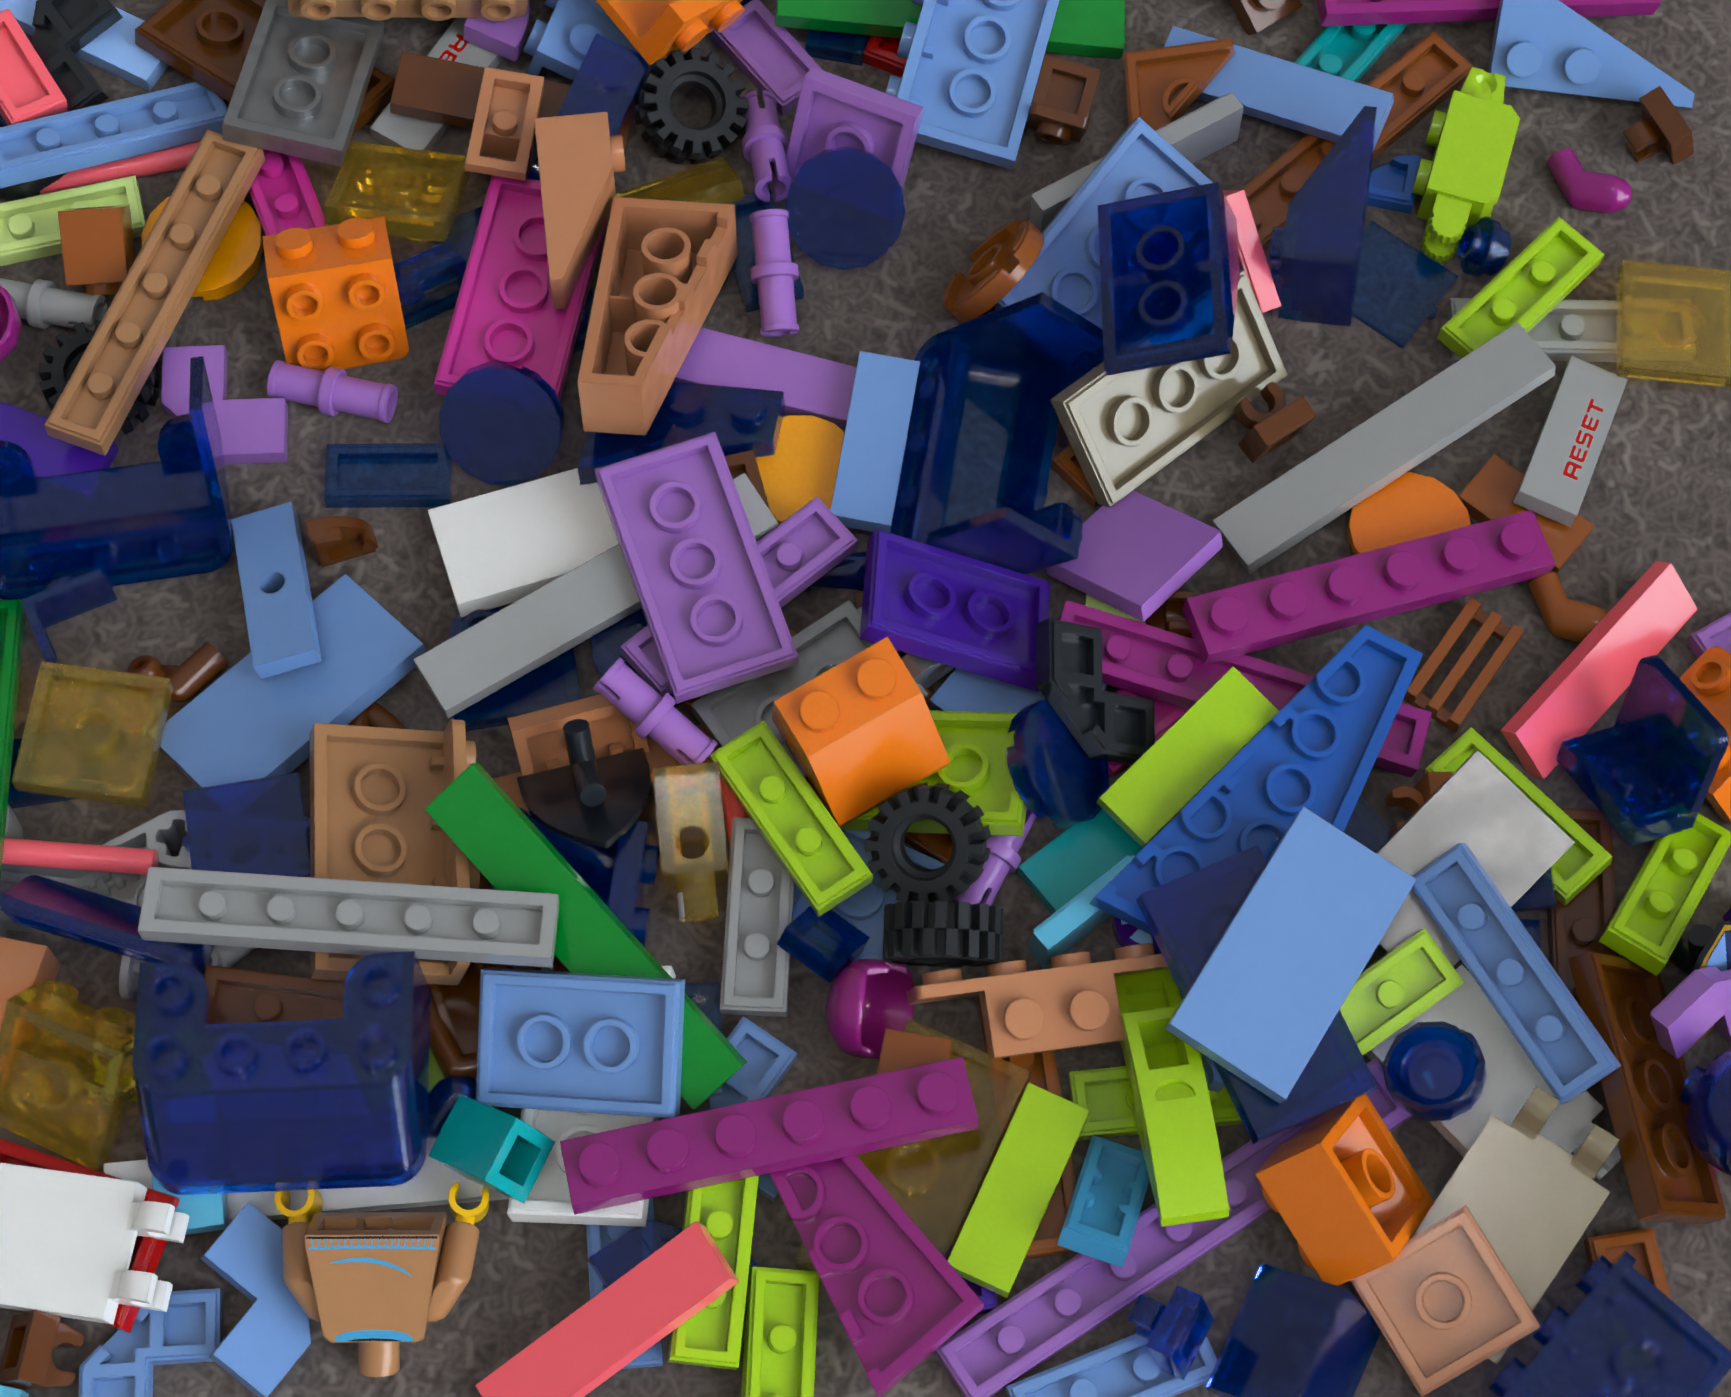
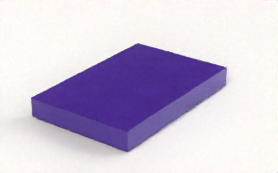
(953, 608)

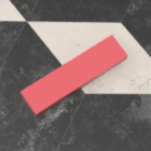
(1599, 668)
(618, 1321)

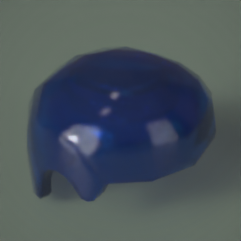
(1435, 1071)

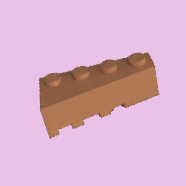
(648, 305)

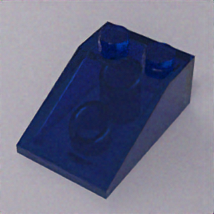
(1321, 243)
(1167, 278)

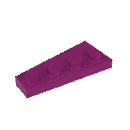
(877, 1267)

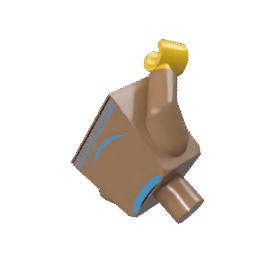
(377, 1272)

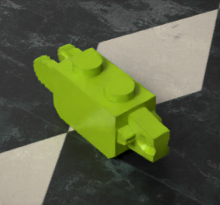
(1467, 163)

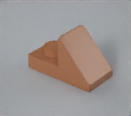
(505, 124)

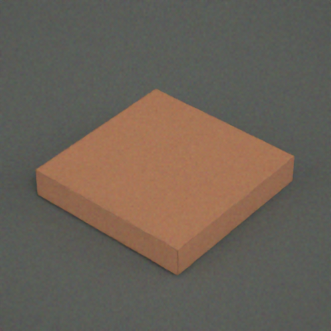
(1445, 1302)

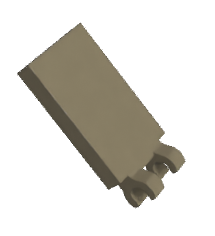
(1527, 1194)

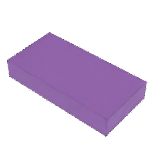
(766, 54)

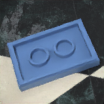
(580, 1042)

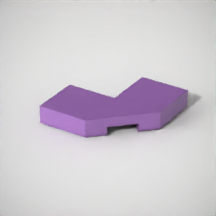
(249, 428)
(1693, 1009)

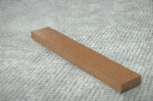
(154, 294)

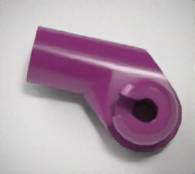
(1588, 189)

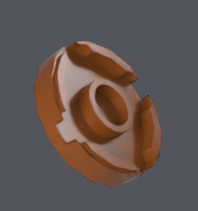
(995, 270)

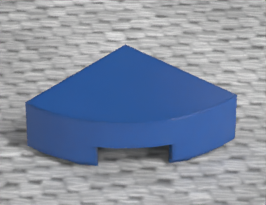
(1392, 184)

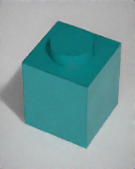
(492, 1148)

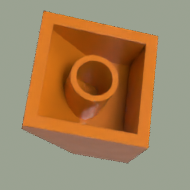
(861, 732)
(1345, 1192)

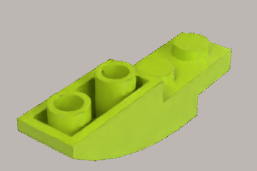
(1170, 1103)

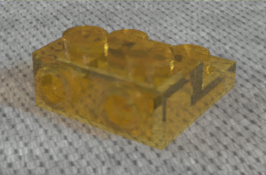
(65, 1071)

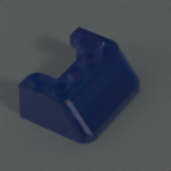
(988, 436)
(284, 1097)

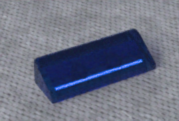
(93, 921)

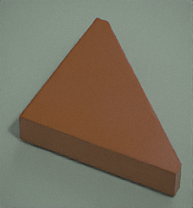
(1169, 79)

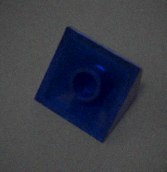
(1295, 1340)

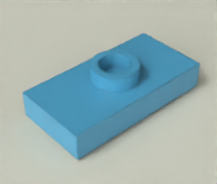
(1106, 1202)

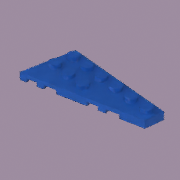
(1306, 756)

